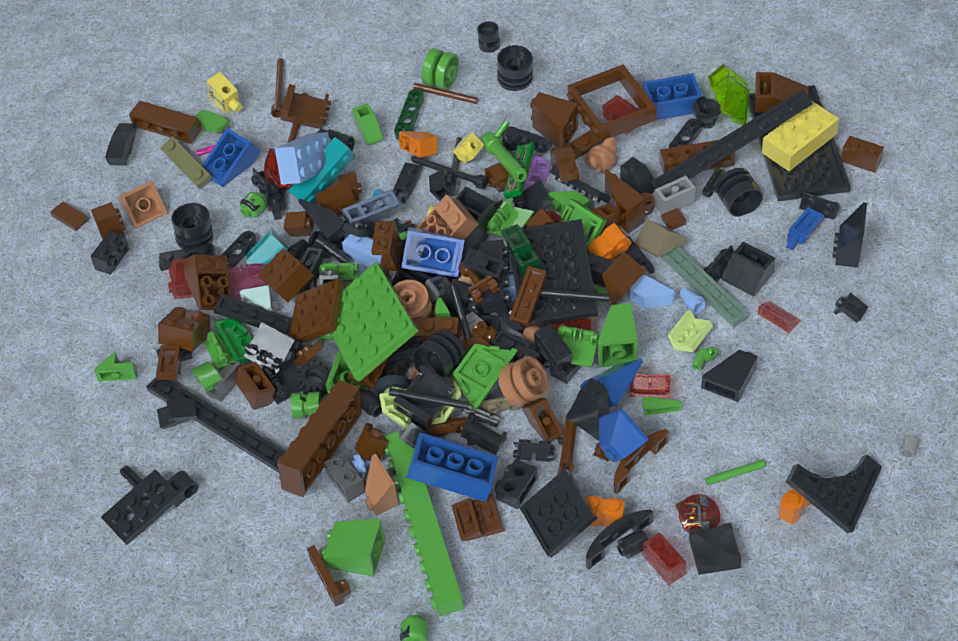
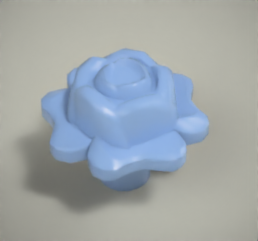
(360, 465)

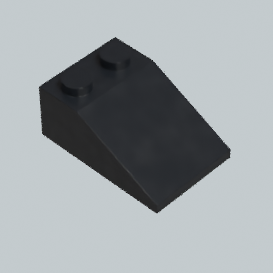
(850, 238)

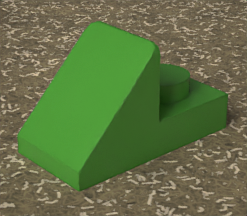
(113, 370)

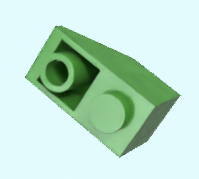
(367, 124)
(561, 200)

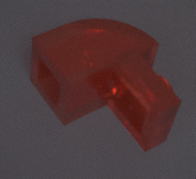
(271, 169)

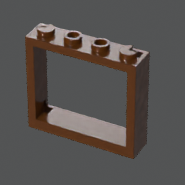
(644, 116)

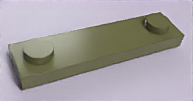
(186, 162)

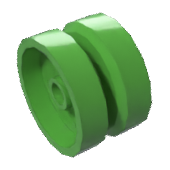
(440, 68)

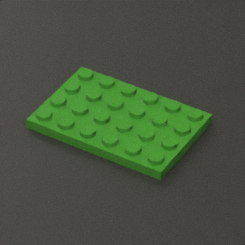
(371, 322)

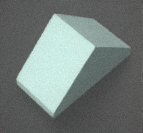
(258, 297)

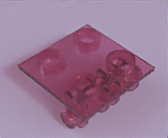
(245, 278)

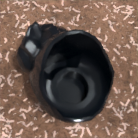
(706, 111)

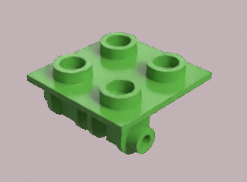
(507, 217)
(581, 343)

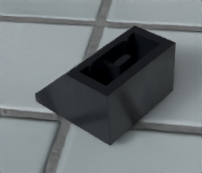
(749, 269)

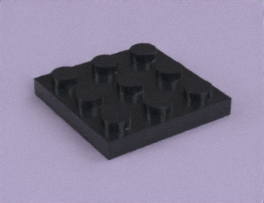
(558, 513)

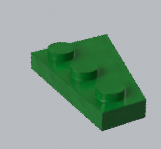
(234, 338)

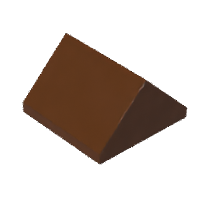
(621, 276)

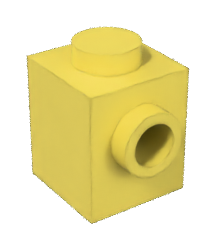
(468, 148)

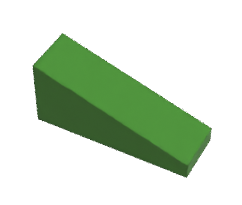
(657, 406)

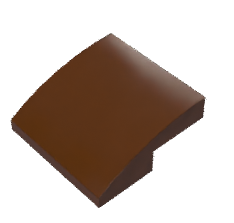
(477, 518)

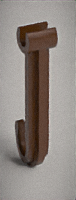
(568, 444)

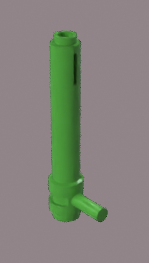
(495, 146)

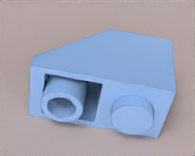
(650, 293)

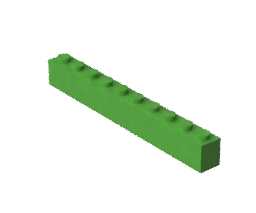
(424, 529)

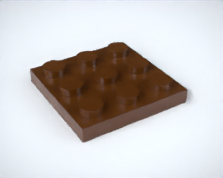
(316, 311)

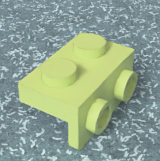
(689, 332)

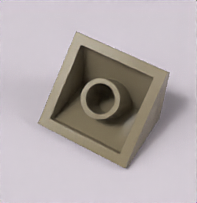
(658, 238)

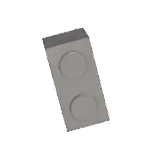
(674, 195)

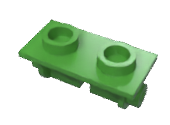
(348, 270)
(217, 350)

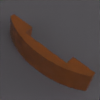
(655, 443)

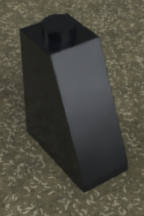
(731, 375)
(589, 407)

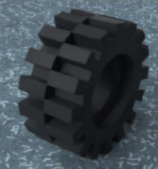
(312, 370)

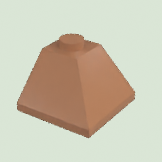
(142, 204)
(379, 488)

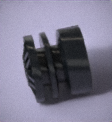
(514, 68)
(738, 192)
(192, 225)
(439, 351)

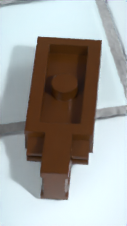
(450, 425)

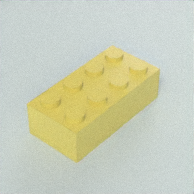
(800, 136)

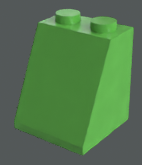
(618, 337)
(354, 546)

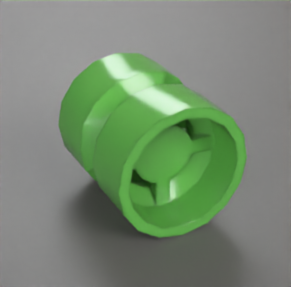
(304, 404)

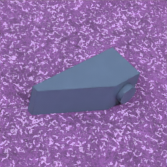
(372, 208)

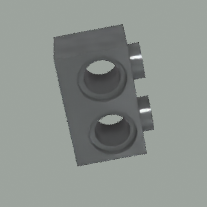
(344, 477)

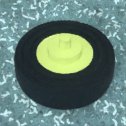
(391, 381)

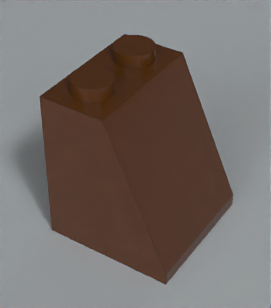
(554, 118)

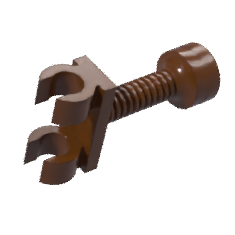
(479, 285)

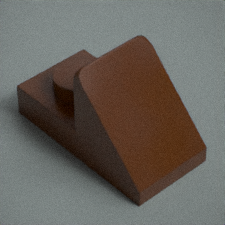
(169, 362)

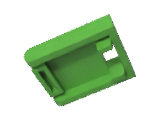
(588, 218)

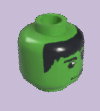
(253, 204)
(413, 629)

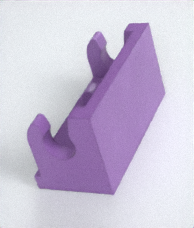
(537, 172)

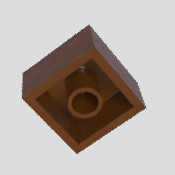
(285, 275)
(184, 328)

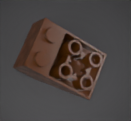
(773, 89)
(626, 201)
(207, 279)

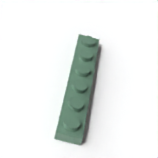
(705, 286)

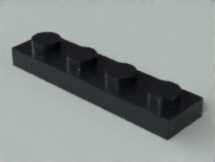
(584, 188)
(251, 314)

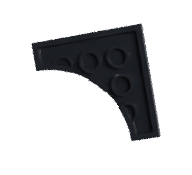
(838, 497)

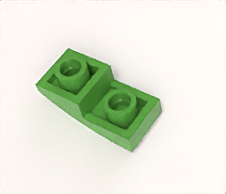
(211, 121)
(206, 376)

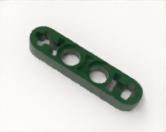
(411, 115)

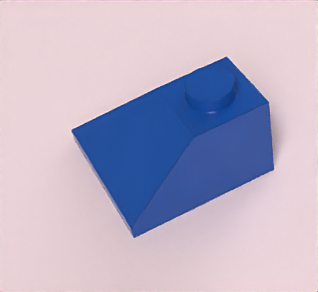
(619, 435)

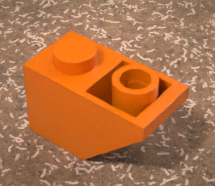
(418, 143)

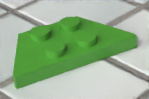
(481, 371)

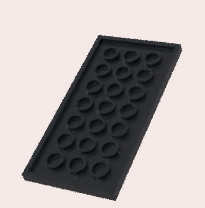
(816, 175)

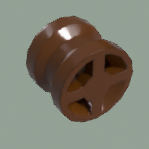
(649, 201)
(483, 331)

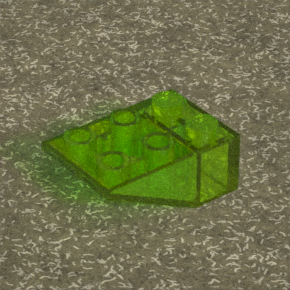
(730, 93)

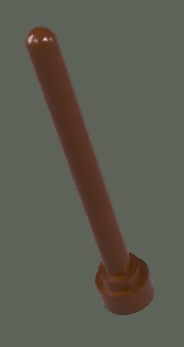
(276, 109)

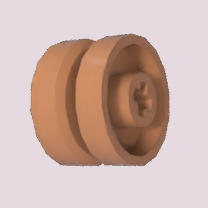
(415, 298)
(523, 381)

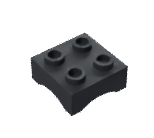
(714, 549)

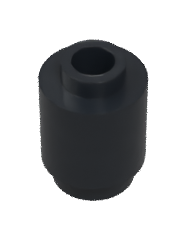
(370, 403)
(632, 544)

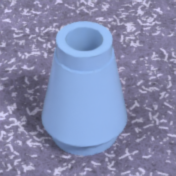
(692, 300)

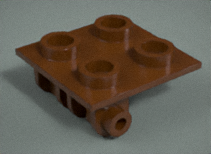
(336, 197)

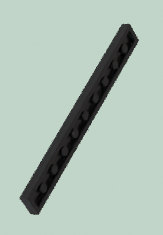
(736, 139)
(221, 424)

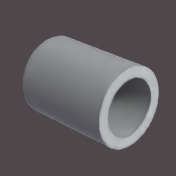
(909, 446)

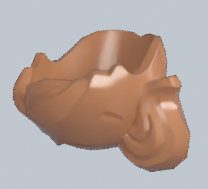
(602, 156)

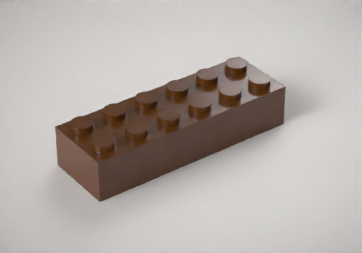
(319, 438)

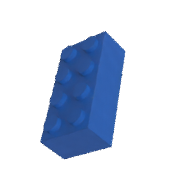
(452, 467)

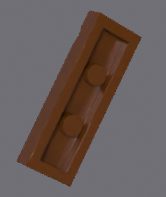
(528, 296)
(337, 589)

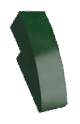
(520, 248)

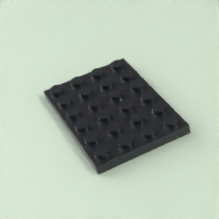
(565, 258)

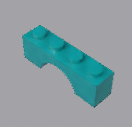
(337, 158)

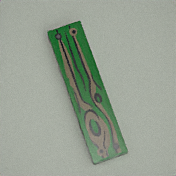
(524, 156)

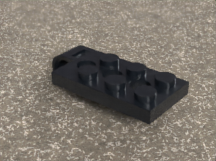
(177, 489)

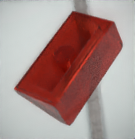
(778, 316)

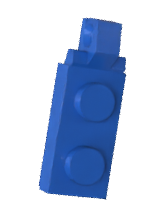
(803, 227)

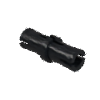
(332, 249)

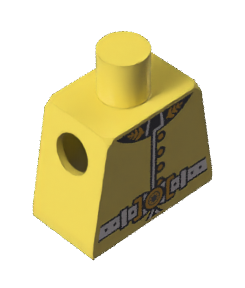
(223, 93)

